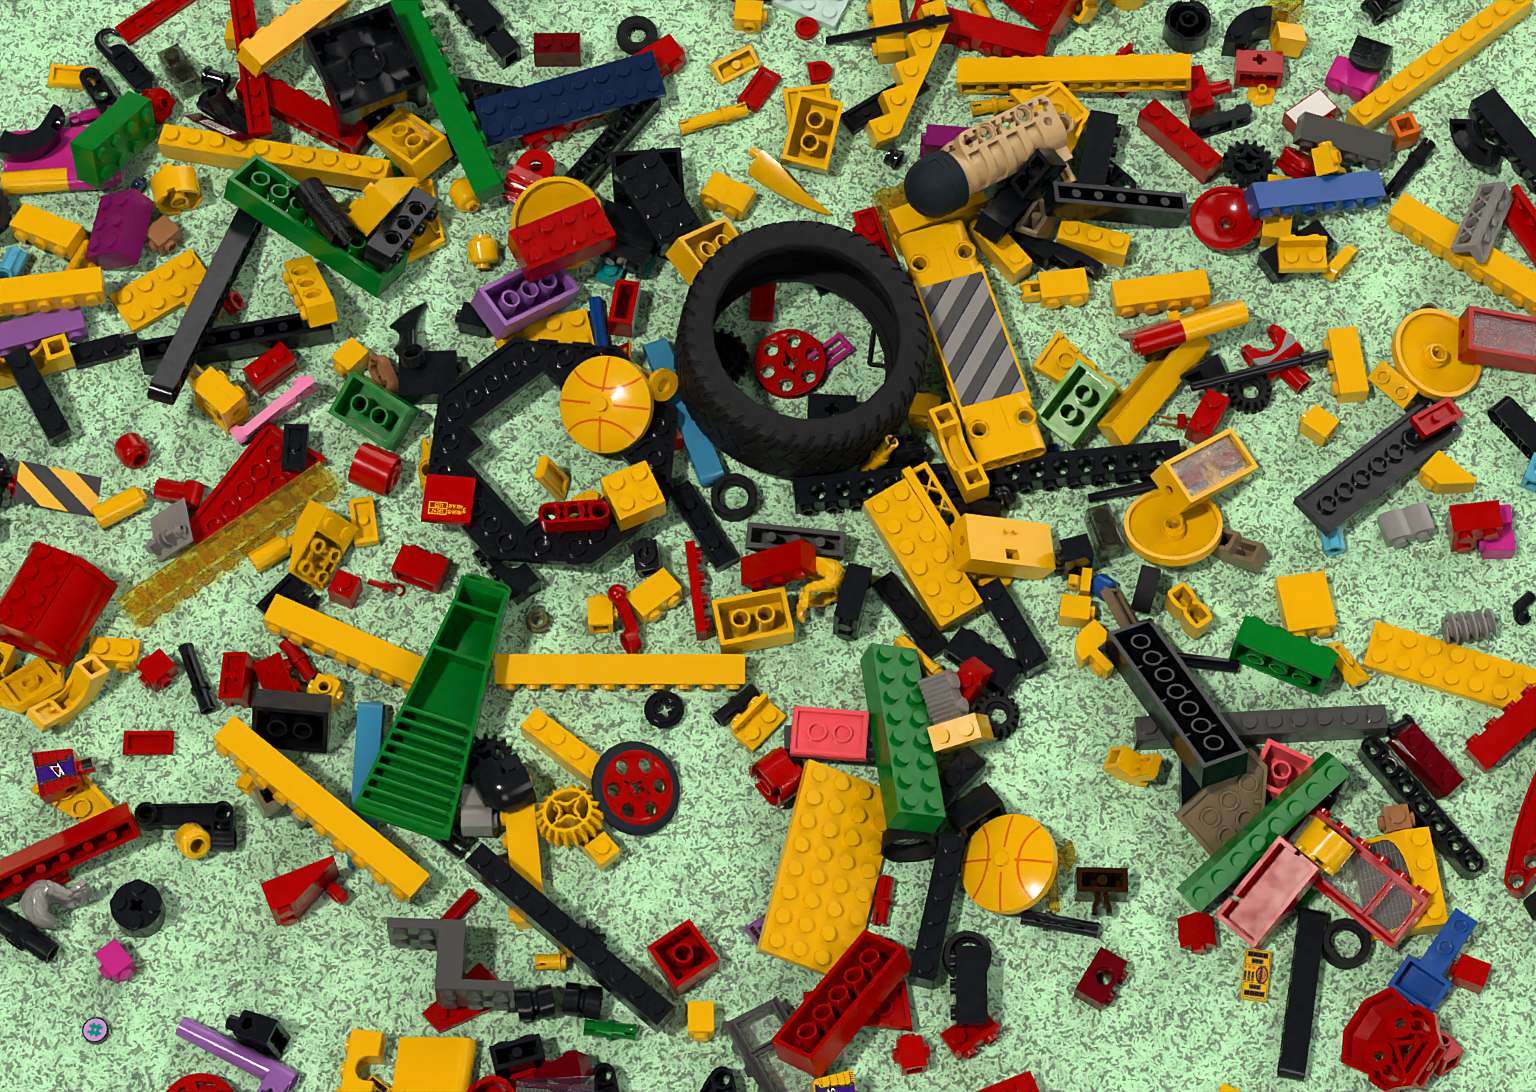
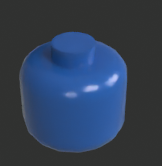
(1099, 583)

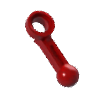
(629, 638)

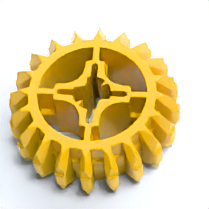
(569, 826)

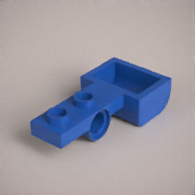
(1422, 980)

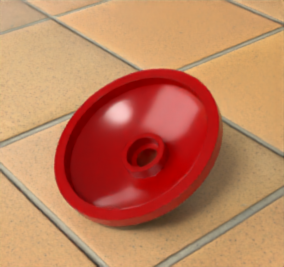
(1221, 207)

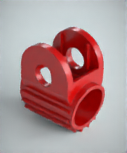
(525, 174)

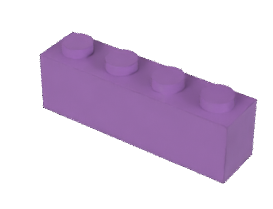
(32, 329)

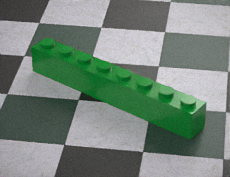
(1262, 831)

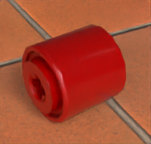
(375, 469)

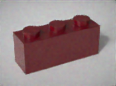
(1425, 761)

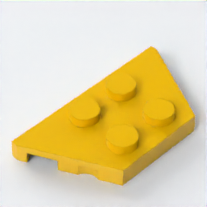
(1063, 102)
(31, 685)

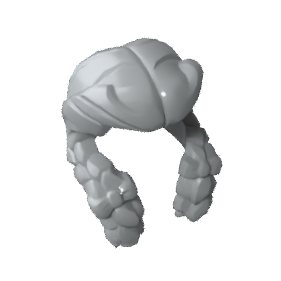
(43, 893)

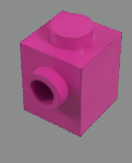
(115, 962)

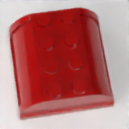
(53, 603)

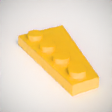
(83, 803)

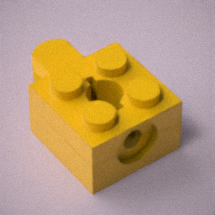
(218, 397)

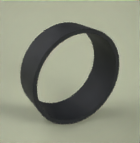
(907, 853)

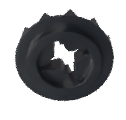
(670, 701)

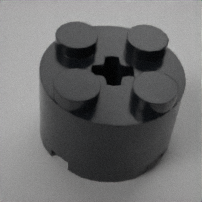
(1186, 26)
(134, 922)

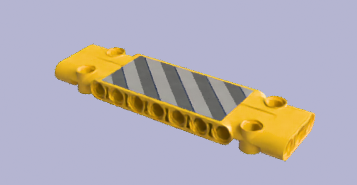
(972, 345)

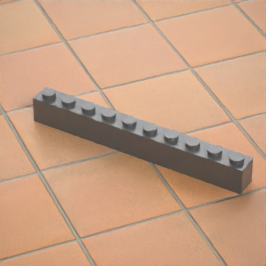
(1283, 726)

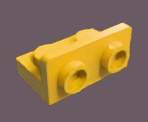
(1302, 254)
(1394, 385)
(116, 652)
(756, 723)

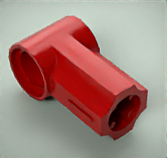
(173, 491)

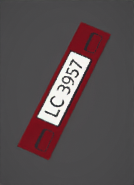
(219, 127)

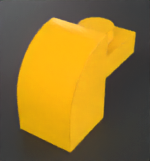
(1088, 650)
(1132, 767)

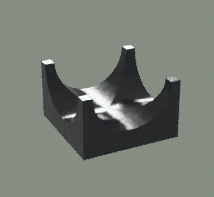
(365, 65)

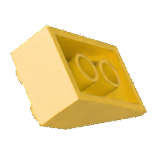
(411, 143)
(378, 201)

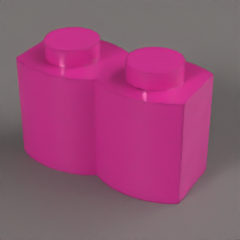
(1349, 80)

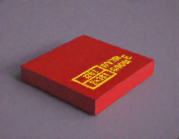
(448, 500)

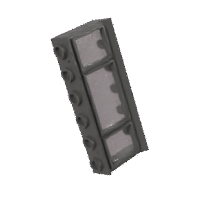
(752, 1040)

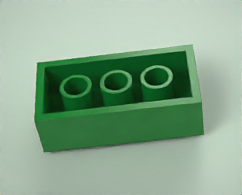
(113, 139)
(1283, 655)

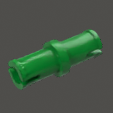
(609, 1029)

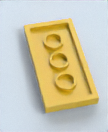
(158, 291)
(561, 327)

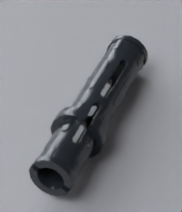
(1415, 160)
(204, 702)
(1028, 918)

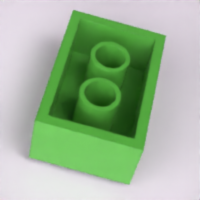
(1076, 403)

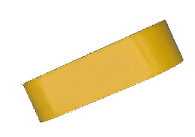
(1340, 263)

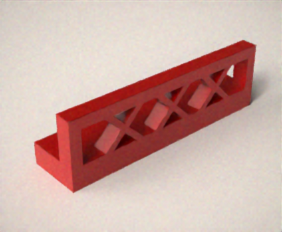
(1522, 222)

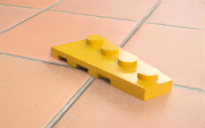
(1060, 357)

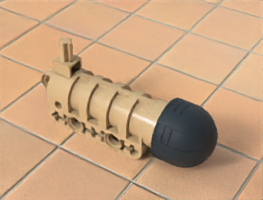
(946, 180)

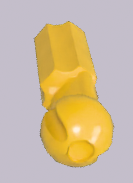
(271, 552)

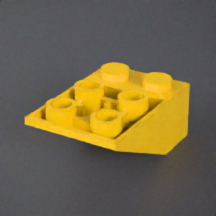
(319, 544)

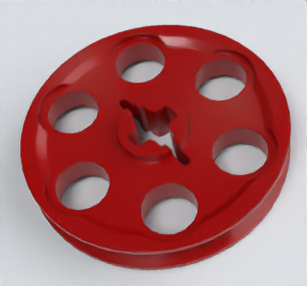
(781, 369)

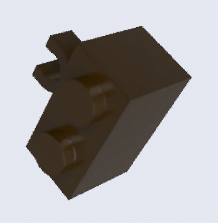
(1101, 885)

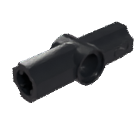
(26, 937)

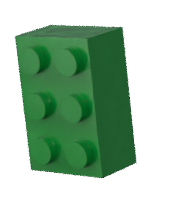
(373, 410)

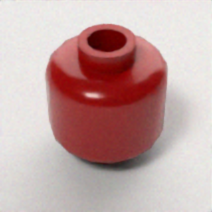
(132, 450)

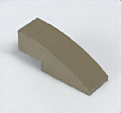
(1241, 551)

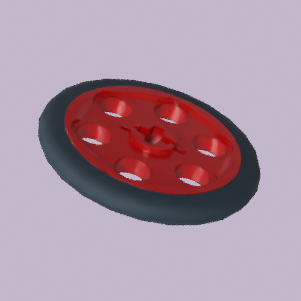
(660, 769)

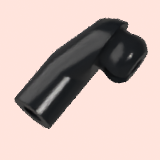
(1004, 492)
(1520, 608)

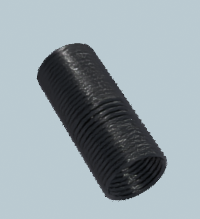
(325, 211)

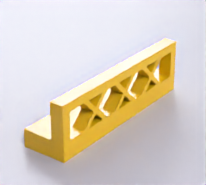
(931, 509)

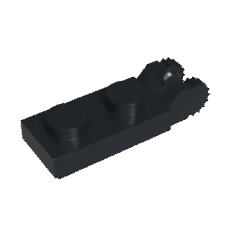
(1221, 121)

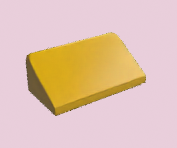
(734, 64)

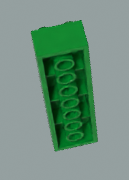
(269, 197)
(901, 739)

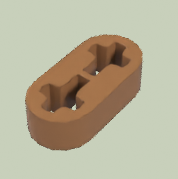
(383, 372)

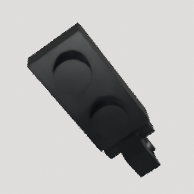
(103, 350)

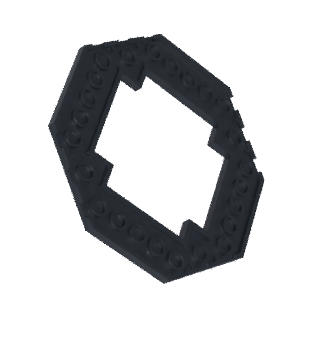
(486, 389)

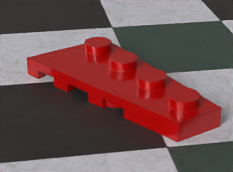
(892, 1012)

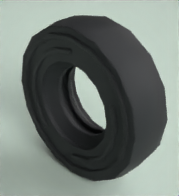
(630, 24)

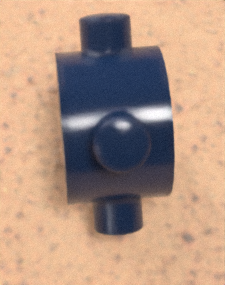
(139, 184)

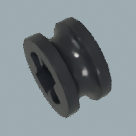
(894, 157)

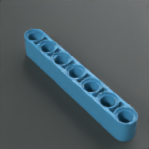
(697, 446)
(367, 746)

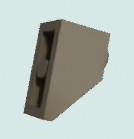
(1035, 222)

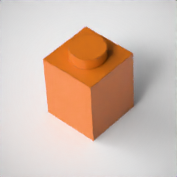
(1404, 131)

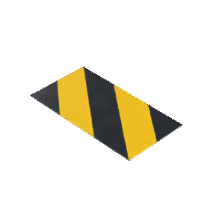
(57, 488)

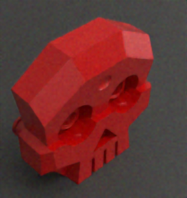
(1376, 1031)

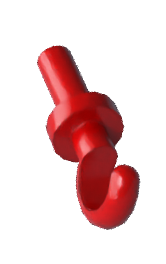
(385, 586)

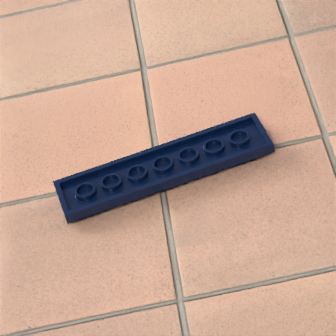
(570, 98)

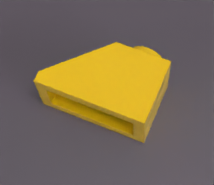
(1445, 476)

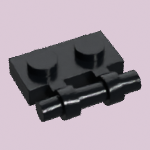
(291, 588)

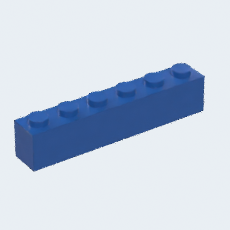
(1314, 194)

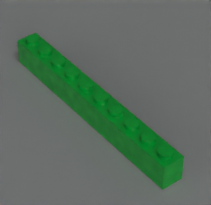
(449, 102)

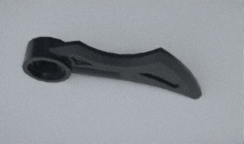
(407, 328)

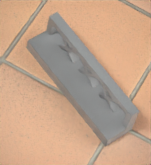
(1489, 221)

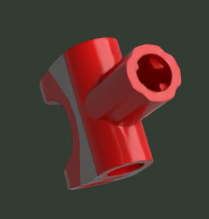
(1284, 347)

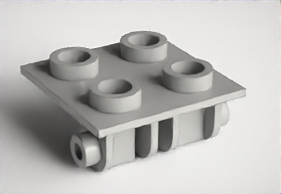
(170, 531)

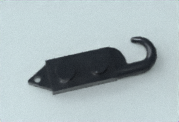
(124, 62)

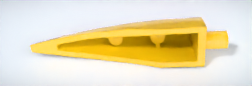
(777, 179)

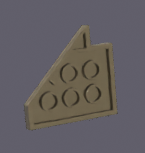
(1225, 807)

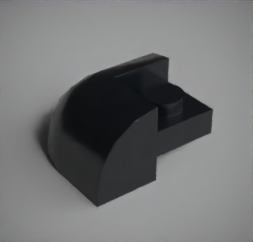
(503, 783)

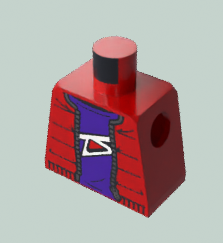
(60, 773)

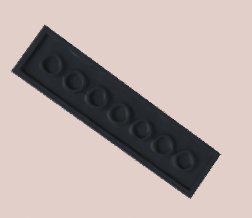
(1371, 471)

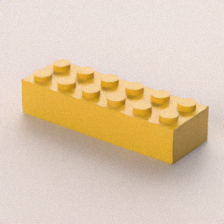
(922, 555)

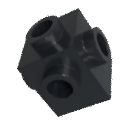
(908, 452)

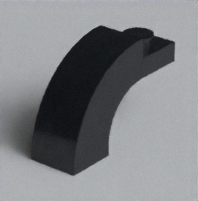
(36, 144)

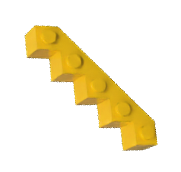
(908, 78)

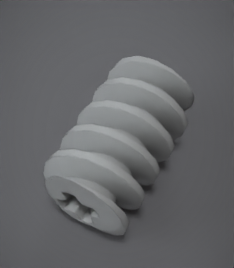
(1468, 625)

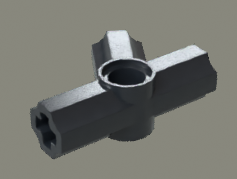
(219, 107)

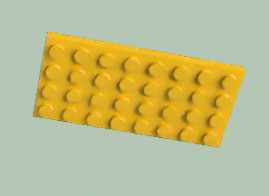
(825, 870)

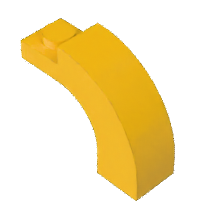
(78, 691)

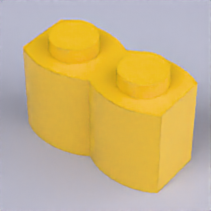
(727, 196)
(1184, 607)

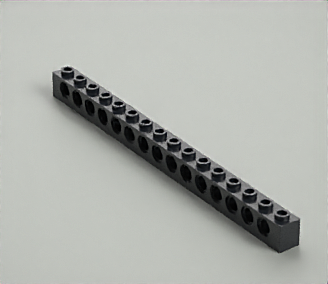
(1025, 483)

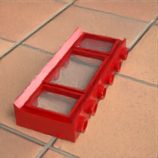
(1368, 887)

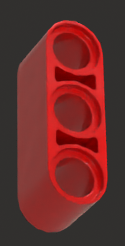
(564, 509)

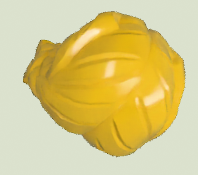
(827, 580)

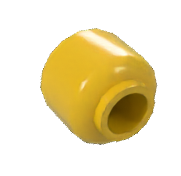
(463, 196)
(482, 251)
(192, 840)

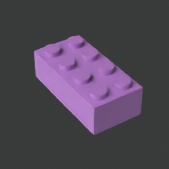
(515, 304)

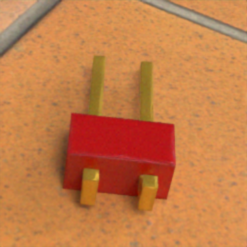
(1180, 421)

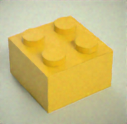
(633, 495)

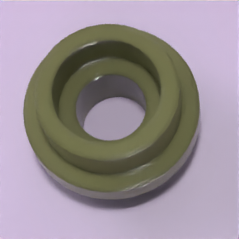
(538, 614)

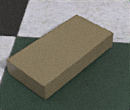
(1118, 606)

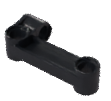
(205, 814)

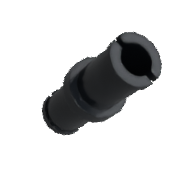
(735, 704)

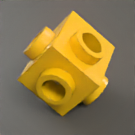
(331, 685)

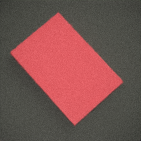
(829, 733)

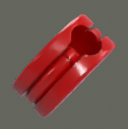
(1295, 163)

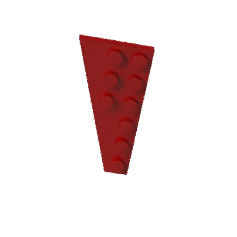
(246, 483)

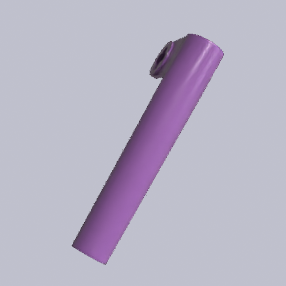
(274, 1075)

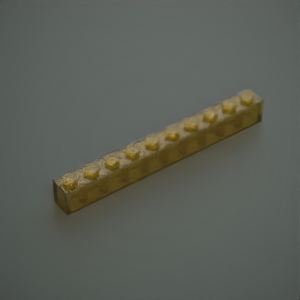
(226, 547)

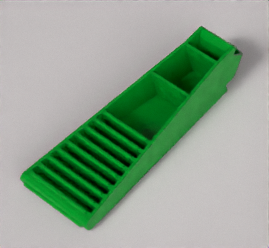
(430, 744)

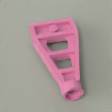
(300, 390)

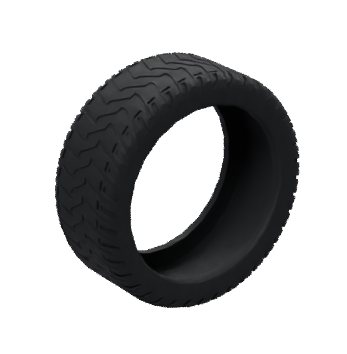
(823, 258)

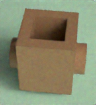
(163, 236)
(1395, 818)

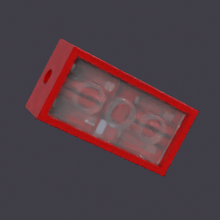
(1497, 339)

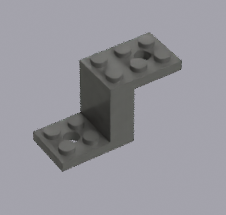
(450, 980)

